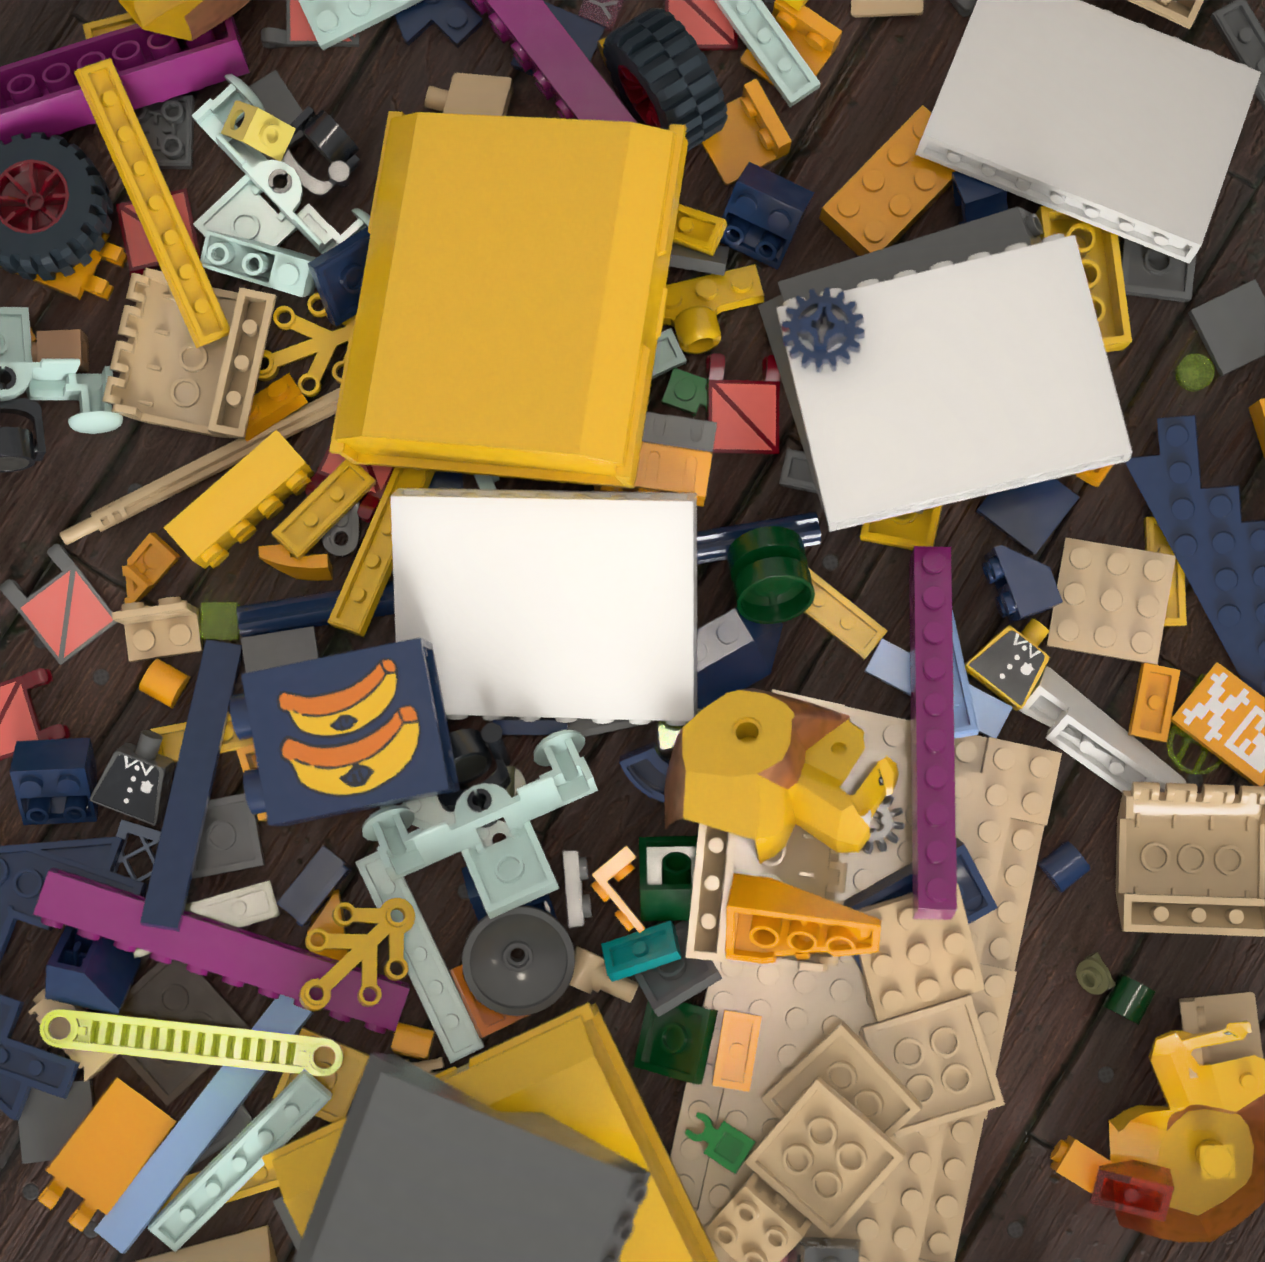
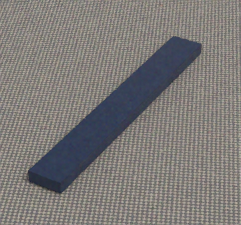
(192, 786)

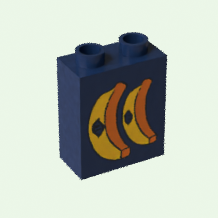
(345, 733)

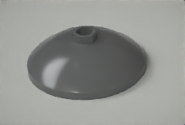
(522, 983)

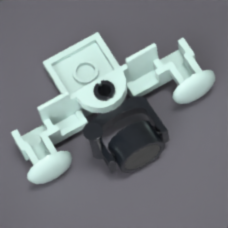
(243, 210)
(43, 381)
(511, 869)

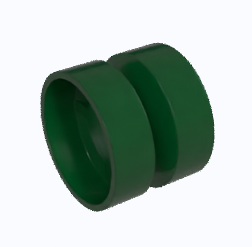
(770, 575)

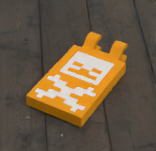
(1228, 722)

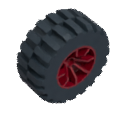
(665, 76)
(49, 206)

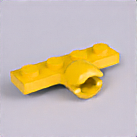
(696, 302)

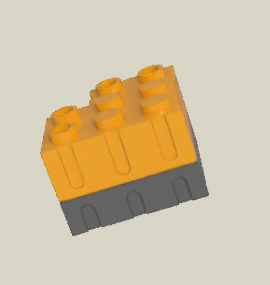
(673, 456)

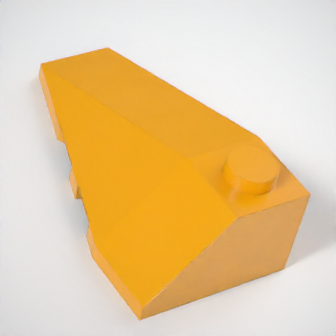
(781, 920)

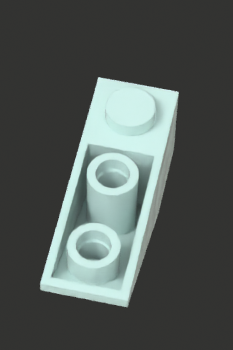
(258, 263)

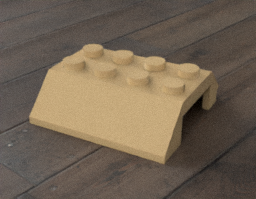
(172, 381)
(720, 854)
(1191, 859)

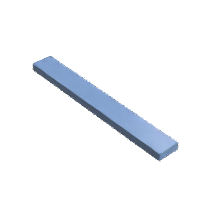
(192, 1136)

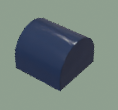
(1064, 866)

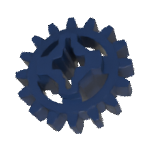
(837, 331)

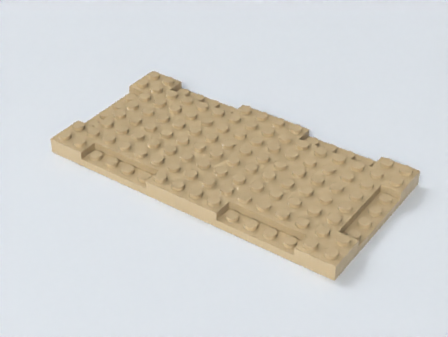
(1000, 817)

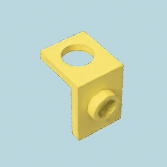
(259, 130)

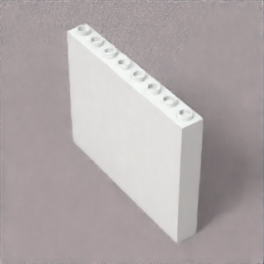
(1092, 118)
(961, 385)
(552, 601)

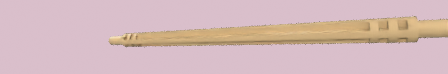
(198, 470)

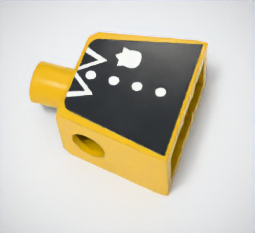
(1011, 663)

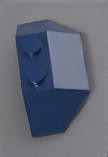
(733, 655)

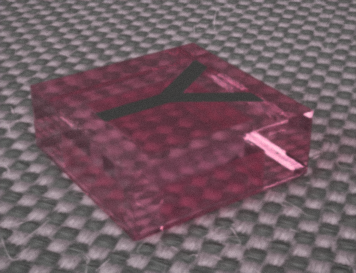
(601, 12)

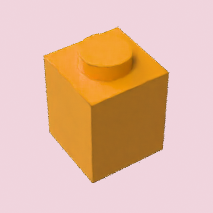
(1077, 1162)

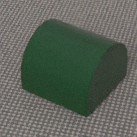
(1129, 999)

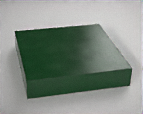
(676, 1042)

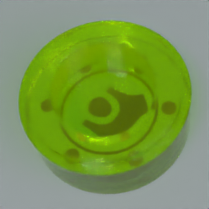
(1194, 372)

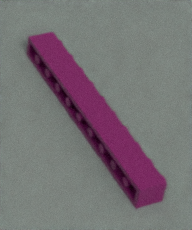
(932, 734)
(213, 947)

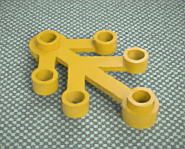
(322, 343)
(362, 948)

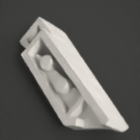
(1093, 736)

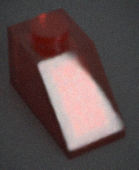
(1134, 1188)

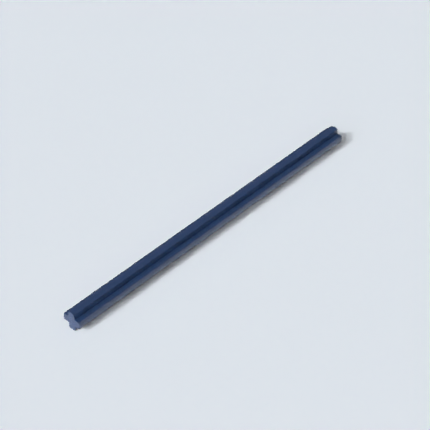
(316, 608)

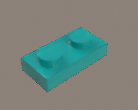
(641, 951)

